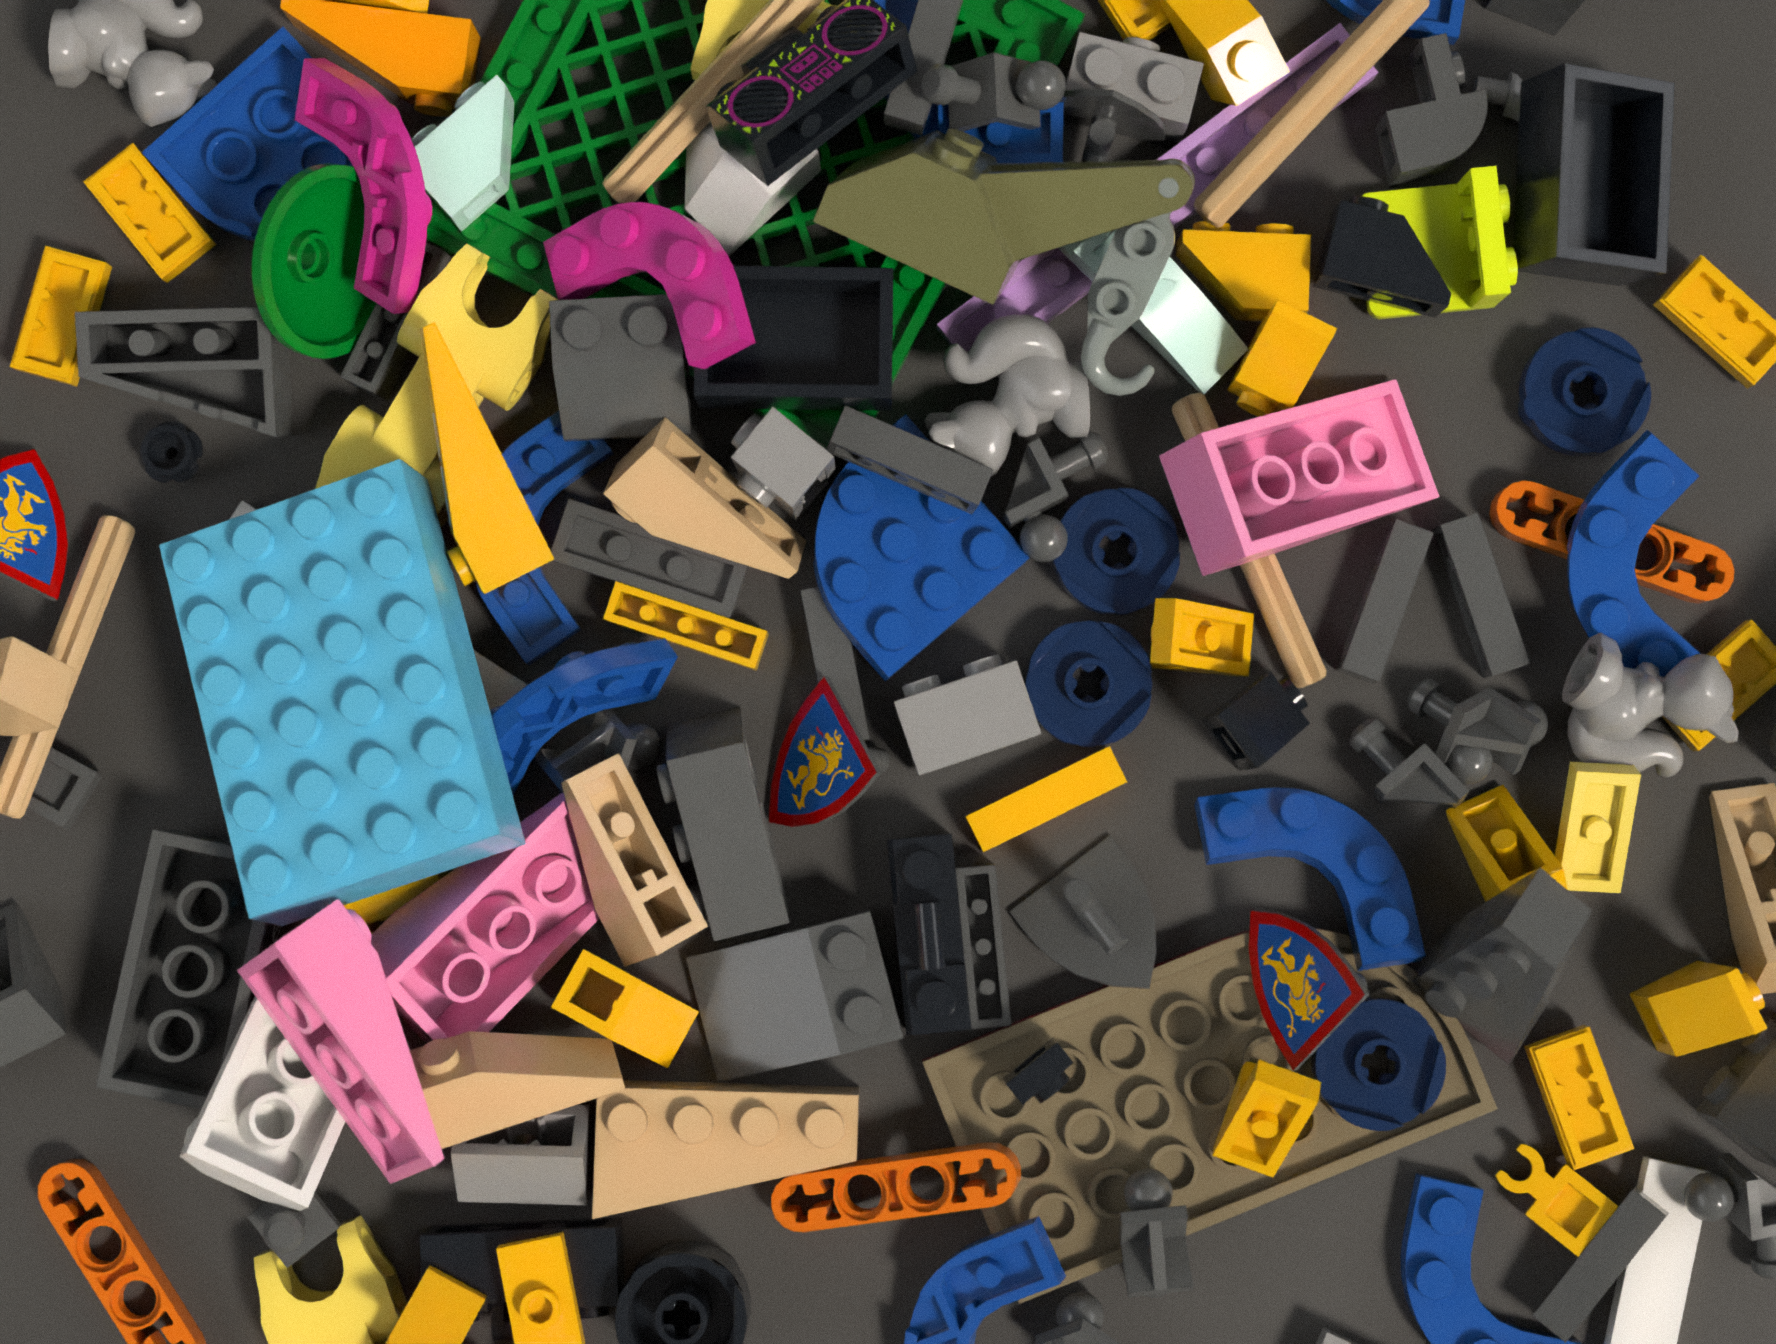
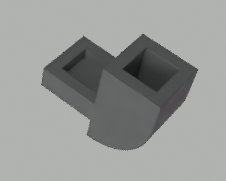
(1435, 134)

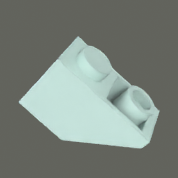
(469, 153)

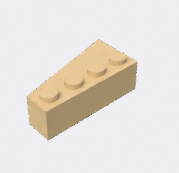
(707, 1137)

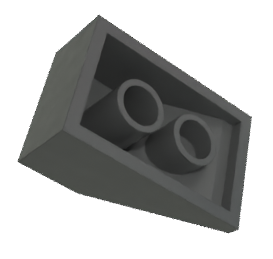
(795, 996)

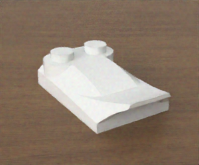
(264, 1119)

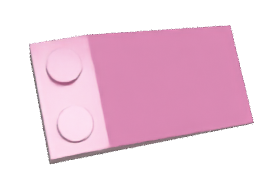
(1297, 475)
(487, 930)
(341, 1020)

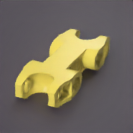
(491, 360)
(355, 1313)

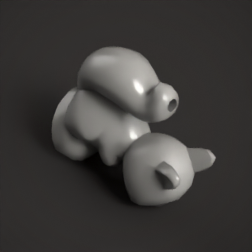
(112, 42)
(1032, 389)
(1618, 702)

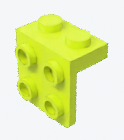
(1462, 236)

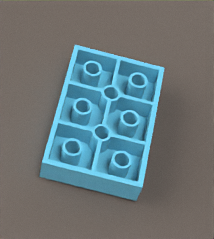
(340, 695)

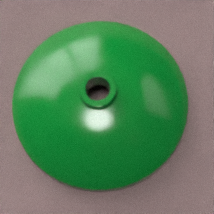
(309, 262)

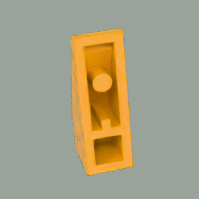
(410, 53)

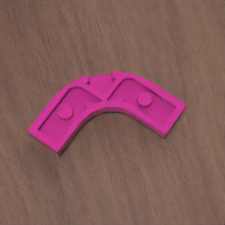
(389, 174)
(672, 250)

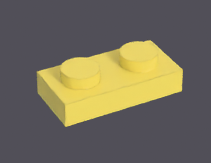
(1597, 825)

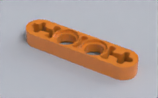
(1679, 583)
(897, 1196)
(132, 1264)

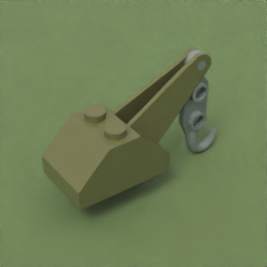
(973, 220)

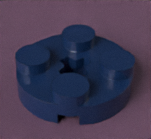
(1619, 381)
(1152, 546)
(1125, 683)
(1396, 1095)

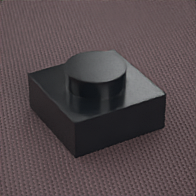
(1040, 1073)

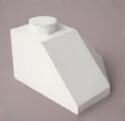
(731, 198)

